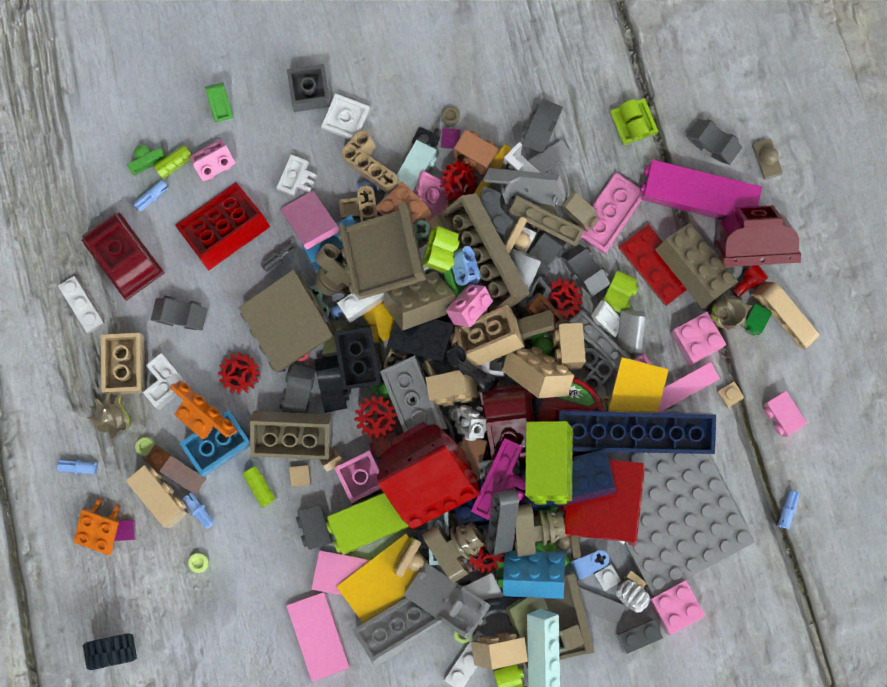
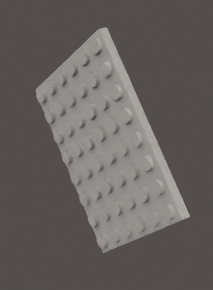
(683, 517)

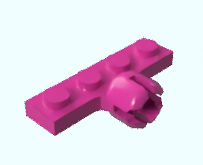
(500, 477)

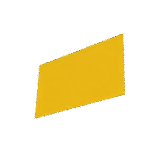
(638, 386)
(376, 585)

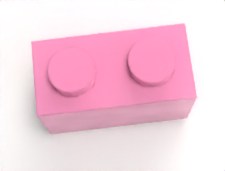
(784, 414)

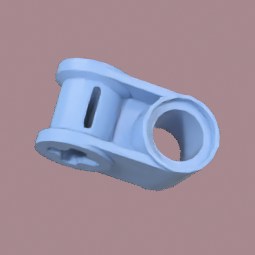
(465, 265)
(586, 564)

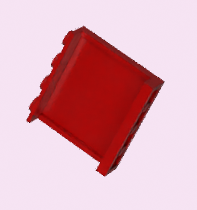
(613, 515)

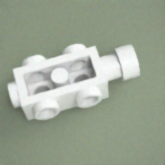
(468, 421)

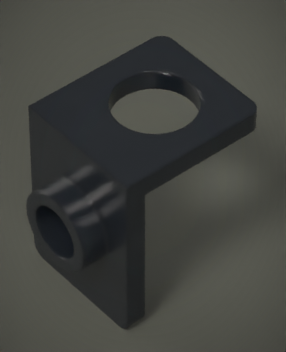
(433, 137)

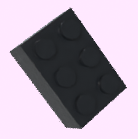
(426, 341)
(359, 356)

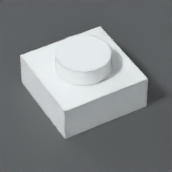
(607, 577)

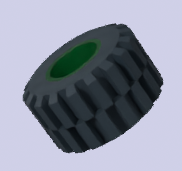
(109, 651)

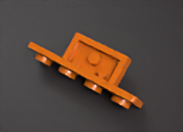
(199, 414)

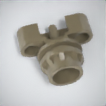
(332, 274)
(536, 528)
(465, 541)

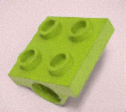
(633, 121)

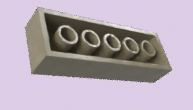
(495, 265)

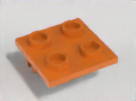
(96, 530)

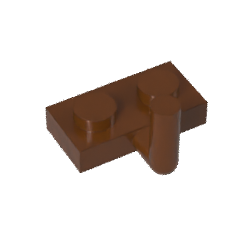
(539, 304)

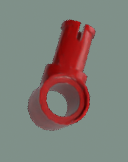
(752, 278)

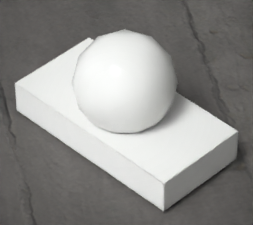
(607, 318)

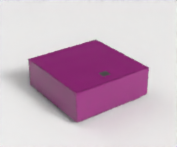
(450, 138)
(125, 530)

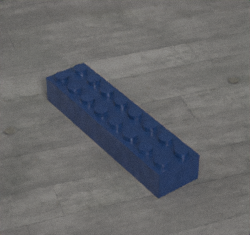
(641, 431)
(590, 479)

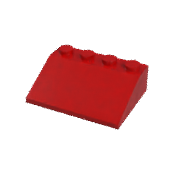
(222, 226)
(430, 487)

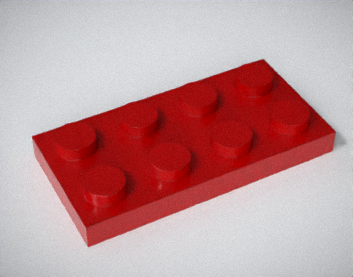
(647, 262)

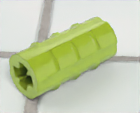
(172, 161)
(259, 487)

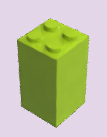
(549, 462)
(364, 524)

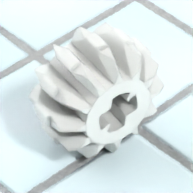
(633, 596)

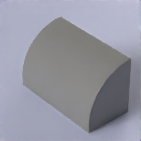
(526, 265)
(631, 330)

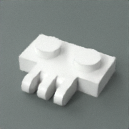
(295, 177)

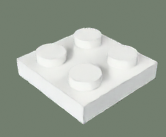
(345, 117)

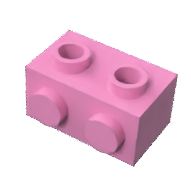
(212, 160)
(469, 305)

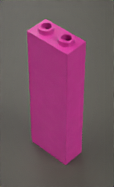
(696, 190)

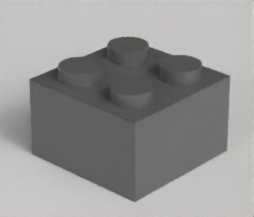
(308, 88)

